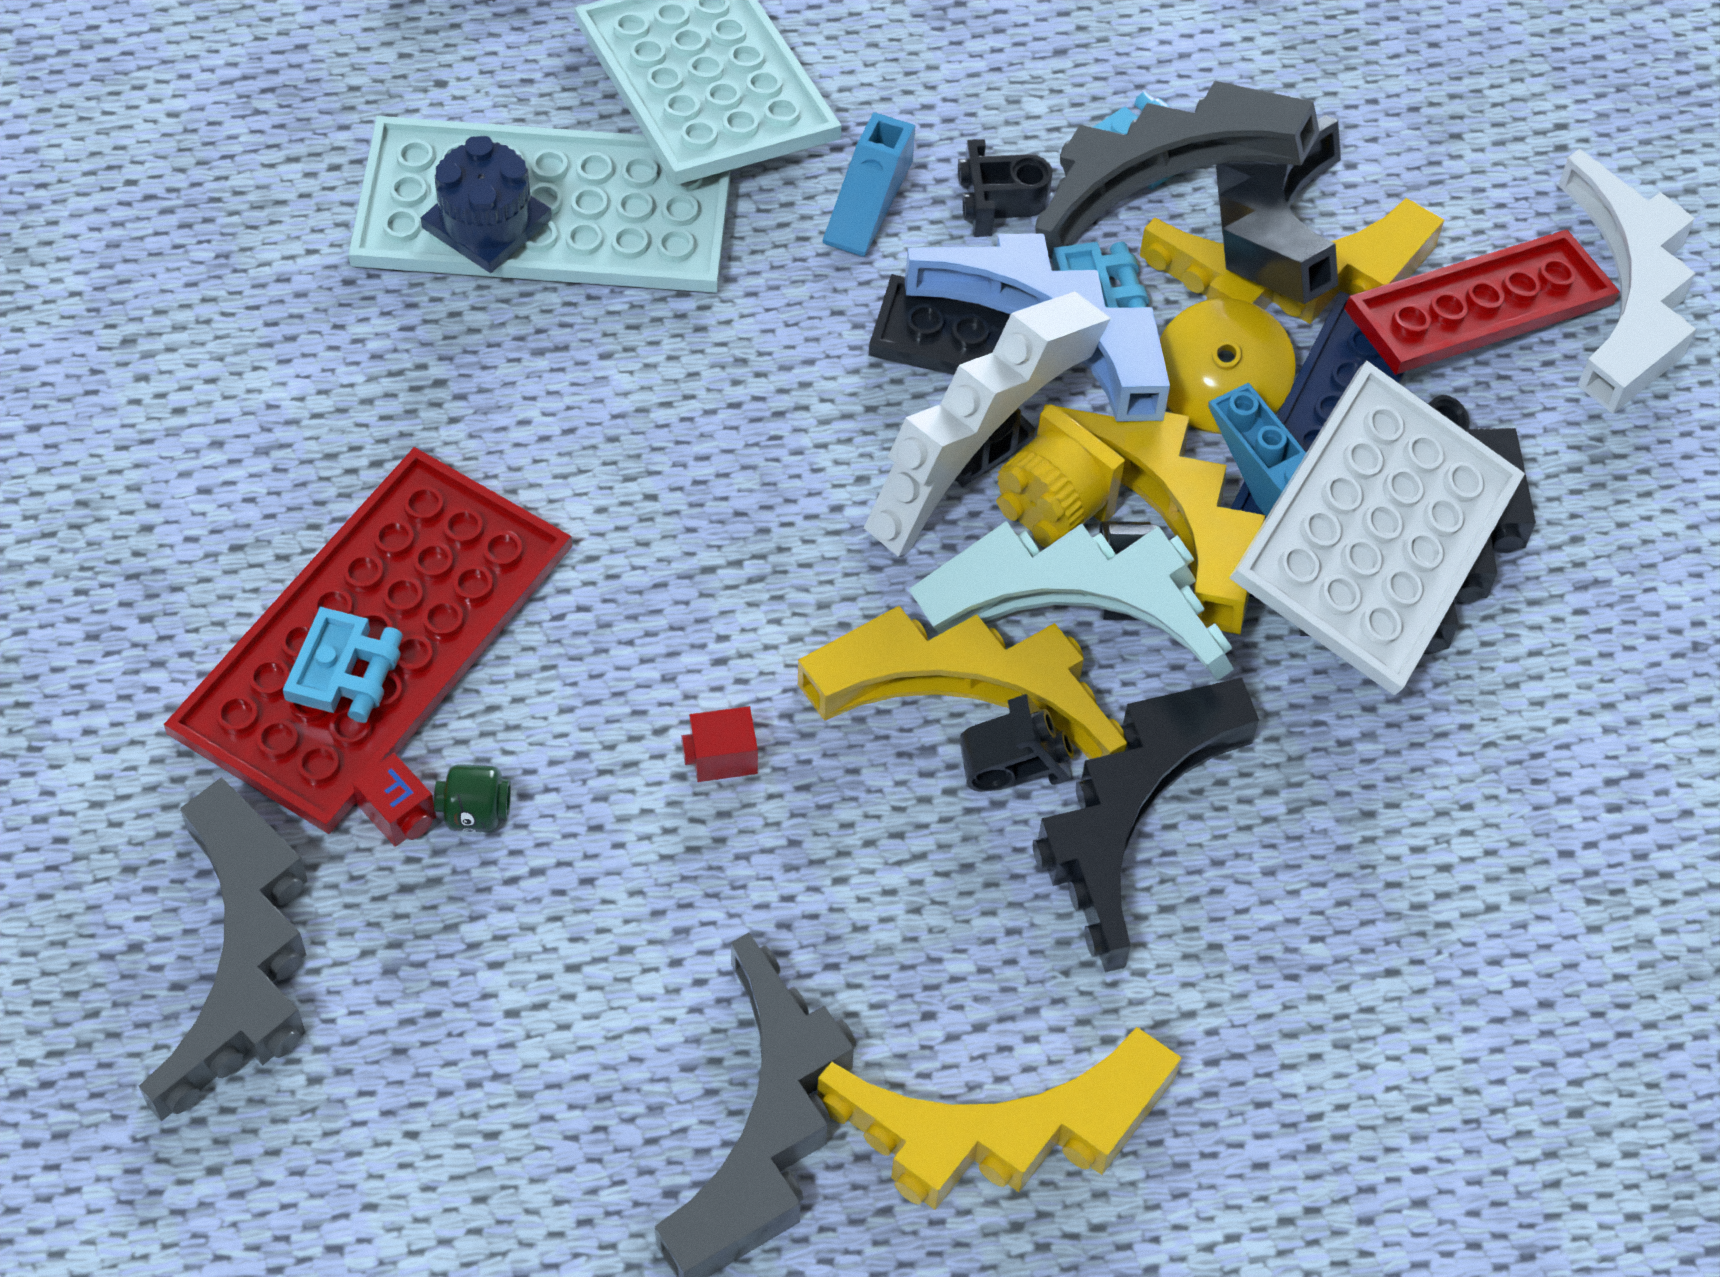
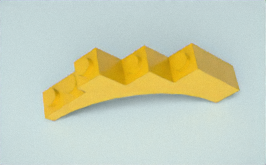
(1365, 260)
(1189, 501)
(967, 661)
(1010, 1138)

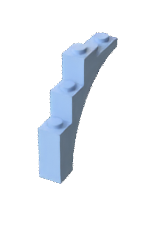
(1019, 276)

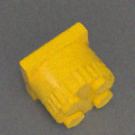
(1060, 479)

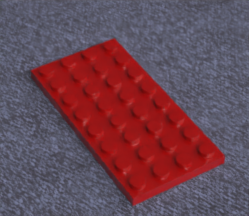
(416, 557)

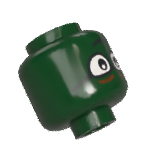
(473, 798)

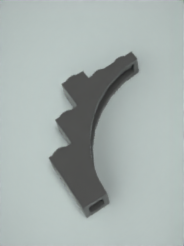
(1227, 127)
(258, 947)
(748, 1195)

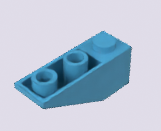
(871, 183)
(1258, 443)

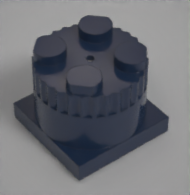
(484, 203)

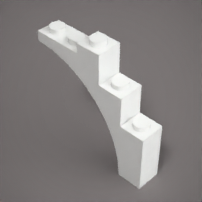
(1651, 281)
(981, 396)

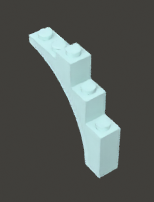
(1011, 575)

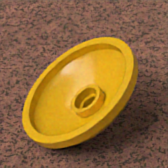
(1197, 374)

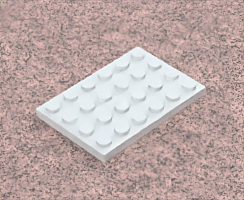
(1378, 528)

